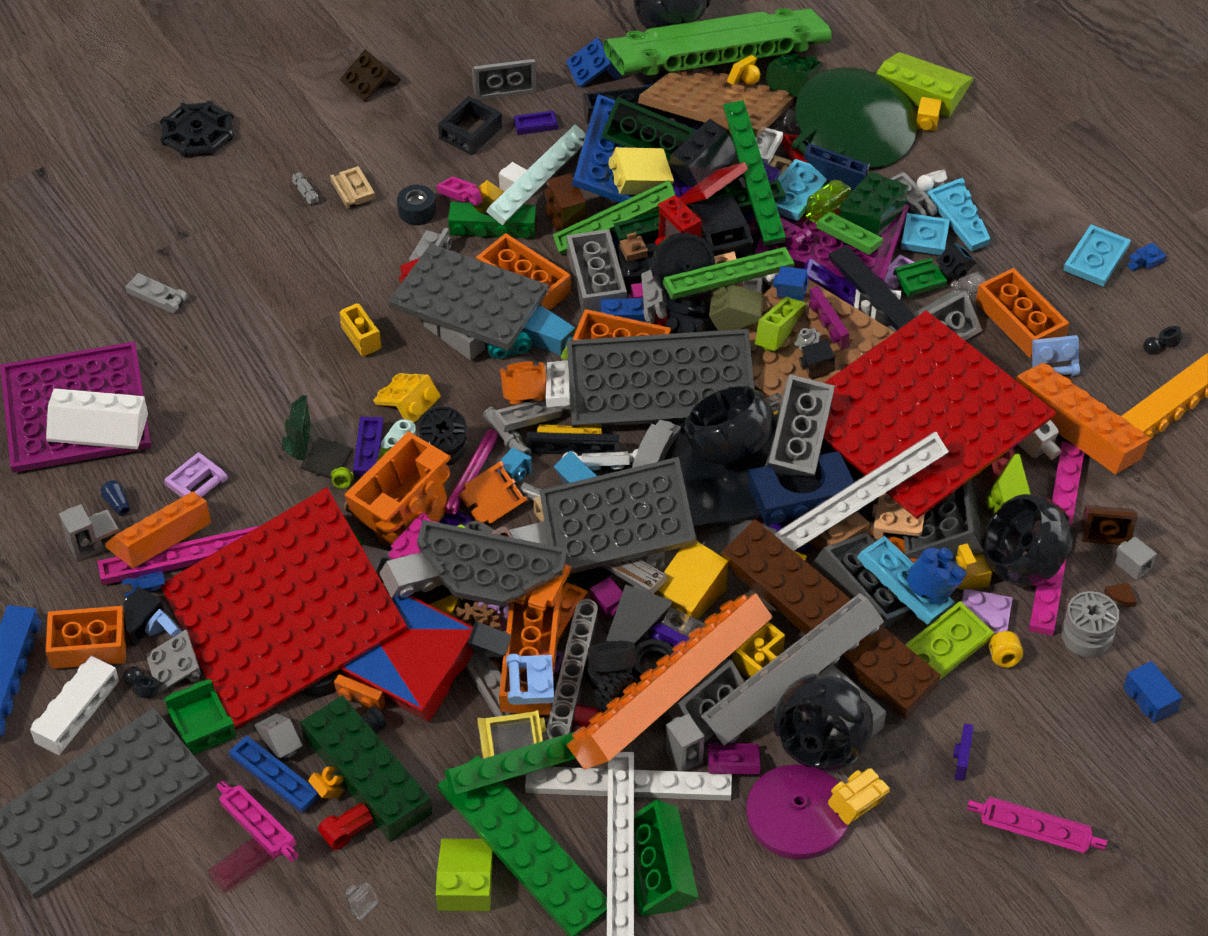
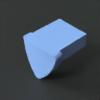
(161, 621)

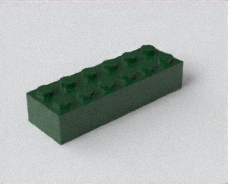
(367, 768)

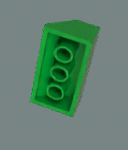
(661, 861)

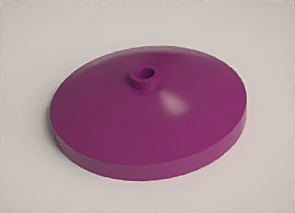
(792, 812)

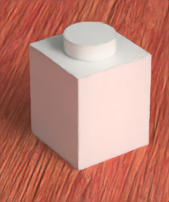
(509, 175)

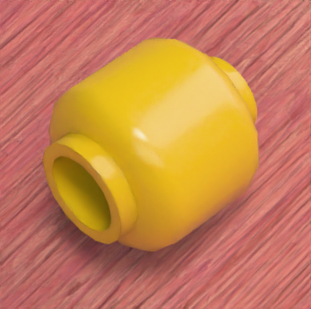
(1005, 649)

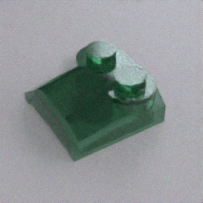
(297, 429)

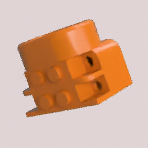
(400, 488)

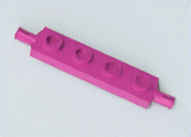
(257, 821)
(1037, 824)

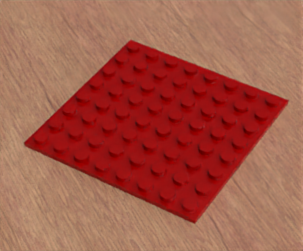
(925, 384)
(282, 607)

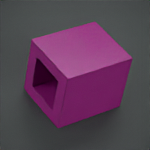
(607, 597)

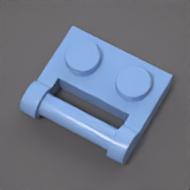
(1057, 350)
(538, 678)

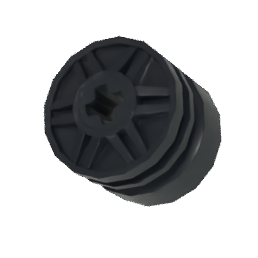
(453, 440)

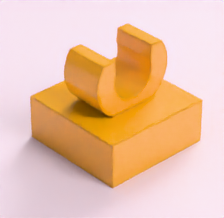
(326, 784)

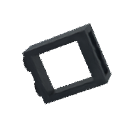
(462, 139)

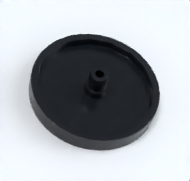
(678, 255)

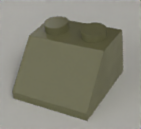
(735, 307)

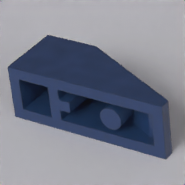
(836, 166)

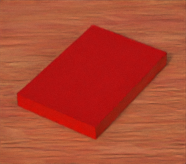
(713, 183)

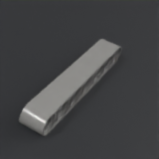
(579, 641)

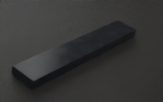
(871, 287)

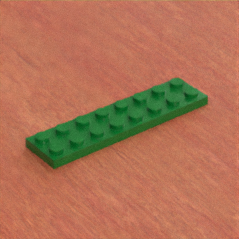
(530, 855)

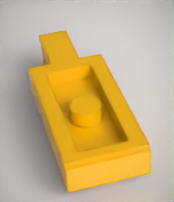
(568, 429)

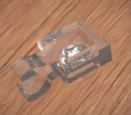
(968, 283)

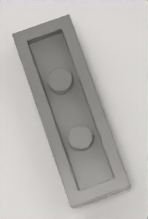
(524, 415)

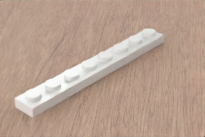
(862, 491)
(646, 783)
(620, 845)

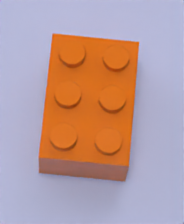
(85, 633)

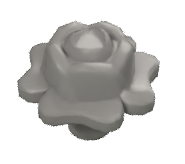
(807, 337)

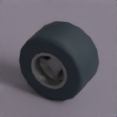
(416, 204)

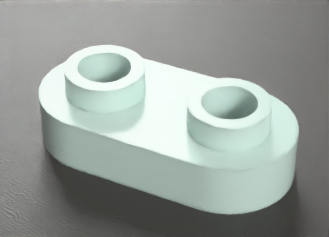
(397, 431)

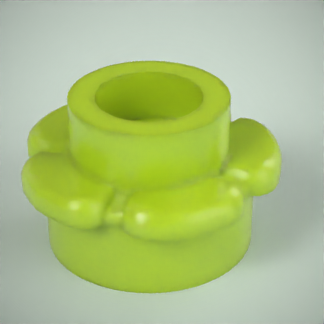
(341, 477)

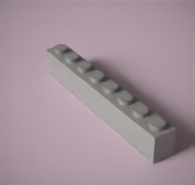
(415, 573)
(807, 656)

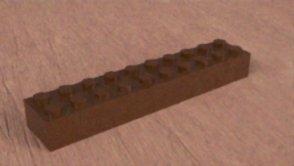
(809, 598)

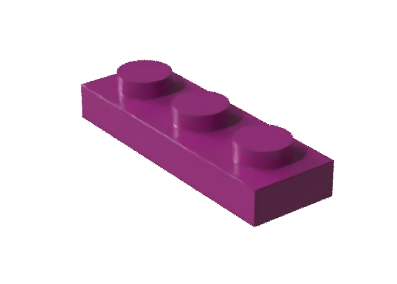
(829, 318)

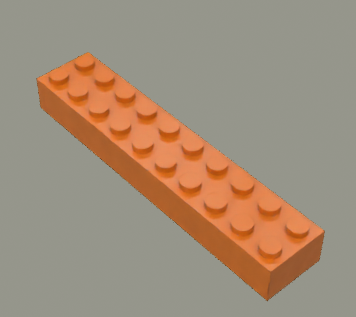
(668, 681)

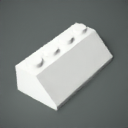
(96, 418)

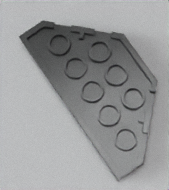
(488, 565)

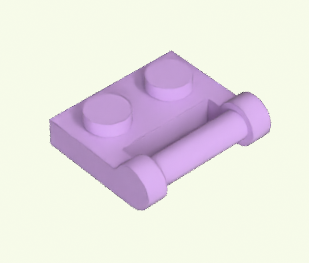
(192, 473)

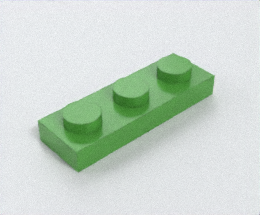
(849, 233)

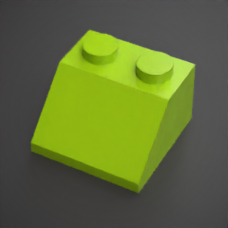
(1007, 484)

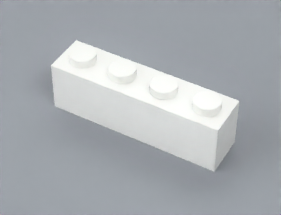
(74, 705)

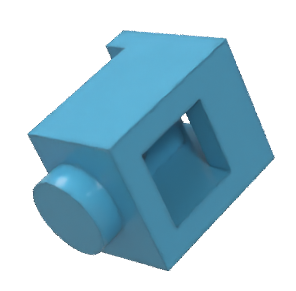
(516, 465)

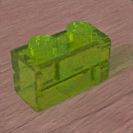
(827, 200)

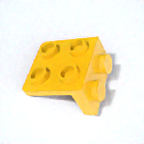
(410, 394)

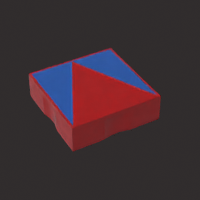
(418, 662)

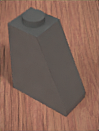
(636, 614)

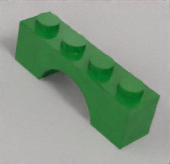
(467, 221)

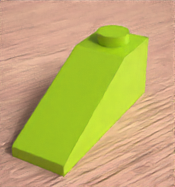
(778, 323)

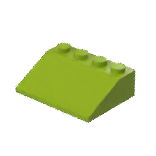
(925, 79)

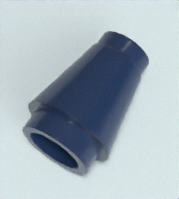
(115, 496)

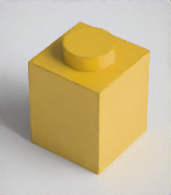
(928, 114)

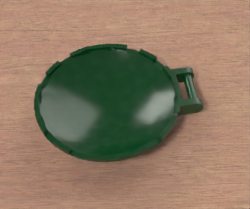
(855, 116)

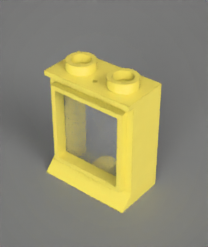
(509, 732)

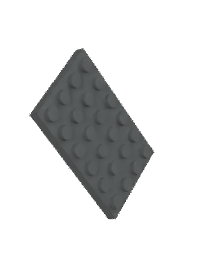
(469, 296)
(619, 515)

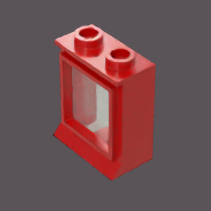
(676, 218)

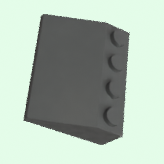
(949, 524)
(848, 574)

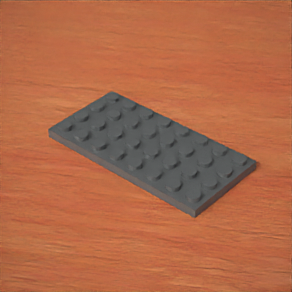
(653, 375)
(96, 801)

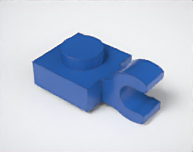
(1146, 256)
(149, 581)

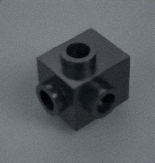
(955, 262)

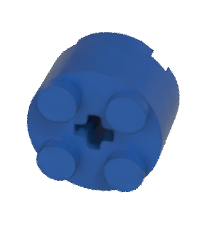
(935, 575)

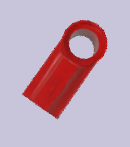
(338, 830)

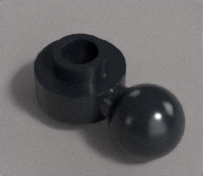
(1168, 337)
(142, 685)

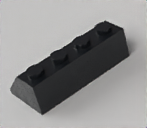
(630, 95)

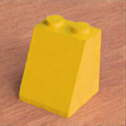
(694, 580)

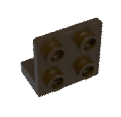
(367, 75)

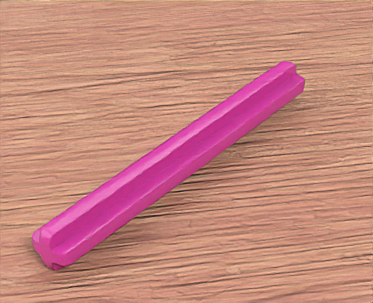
(471, 470)

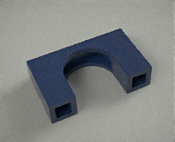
(782, 505)

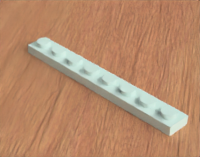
(537, 175)

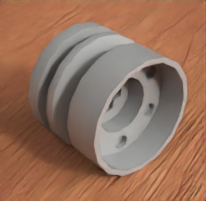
(1090, 624)

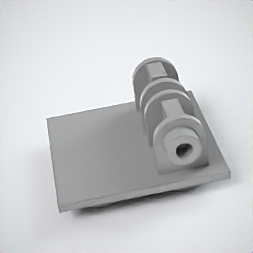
(173, 661)

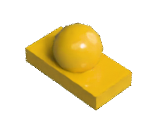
(745, 71)

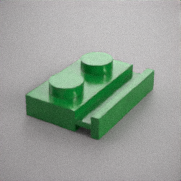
(919, 277)

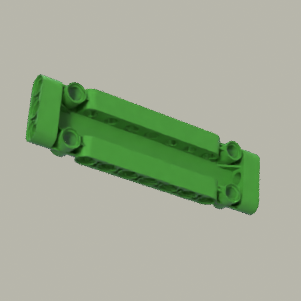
(741, 35)

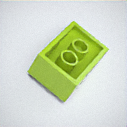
(464, 875)

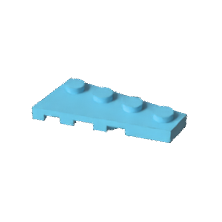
(955, 204)

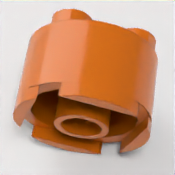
(524, 382)

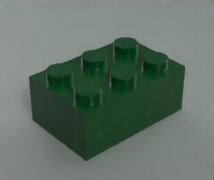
(875, 202)

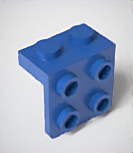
(590, 63)

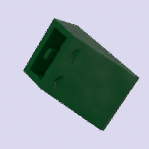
(791, 72)

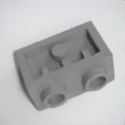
(442, 240)

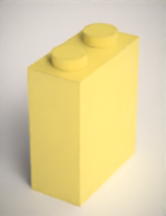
(639, 169)

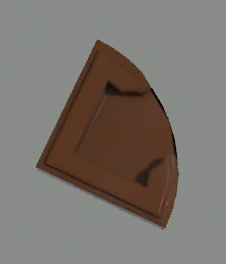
(1121, 593)

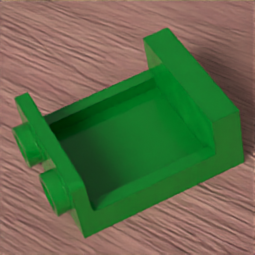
(199, 717)

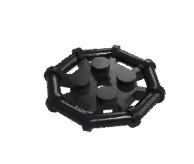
(185, 119)

